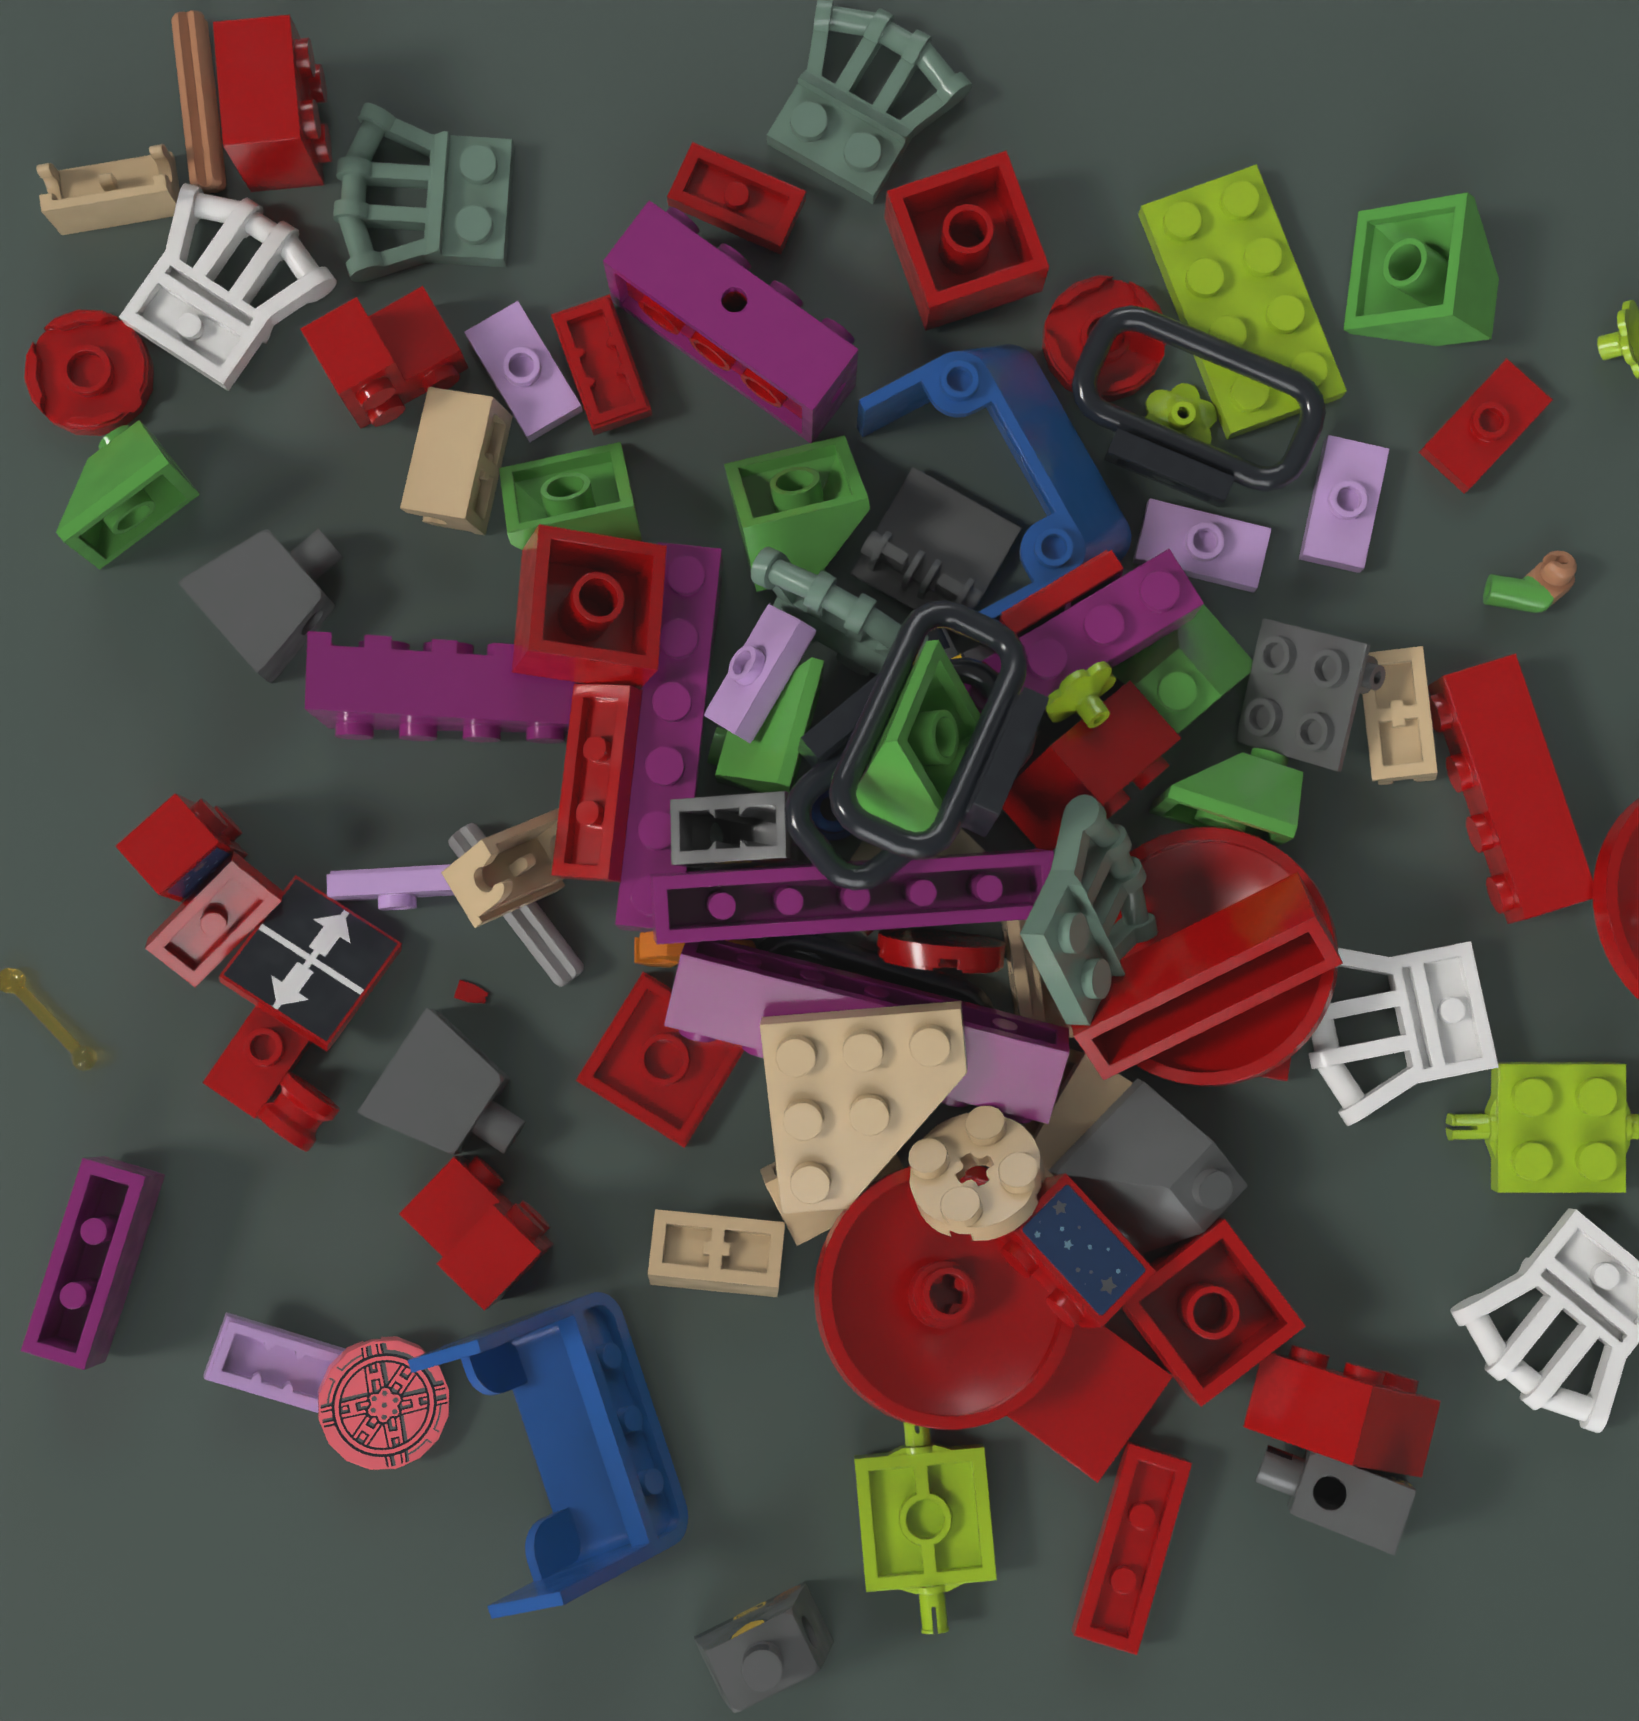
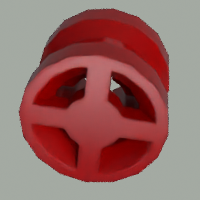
(298, 1111)

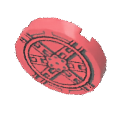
(379, 1409)

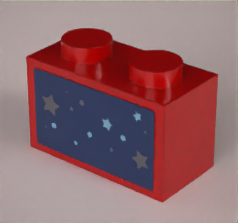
(181, 845)
(1076, 1255)

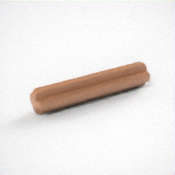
(198, 101)

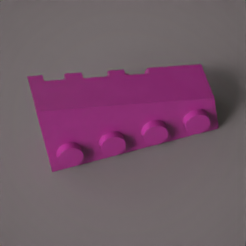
(430, 691)

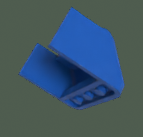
(1069, 487)
(591, 1440)

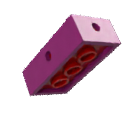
(732, 320)

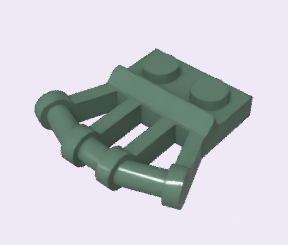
(844, 134)
(465, 204)
(842, 620)
(1075, 914)

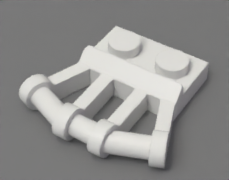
(201, 320)
(1438, 1021)
(1591, 1282)

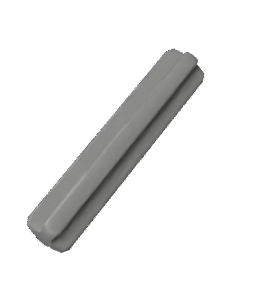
(530, 923)

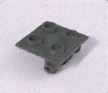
(934, 546)
(1305, 693)

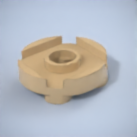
(971, 1141)

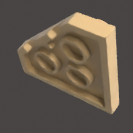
(853, 1093)

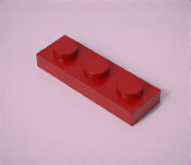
(597, 782)
(1131, 1547)

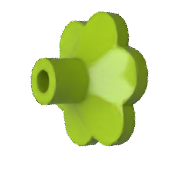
(1626, 340)
(1184, 398)
(1081, 695)

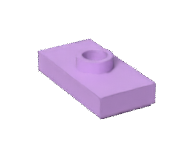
(523, 371)
(1344, 504)
(1204, 544)
(759, 673)
(392, 887)
(270, 1361)

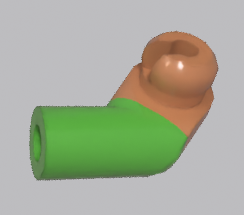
(1537, 589)

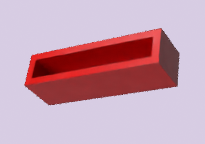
(1510, 790)
(1209, 975)

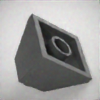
(1151, 1171)

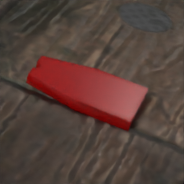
(470, 993)

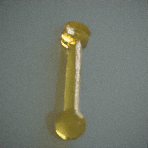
(13, 982)

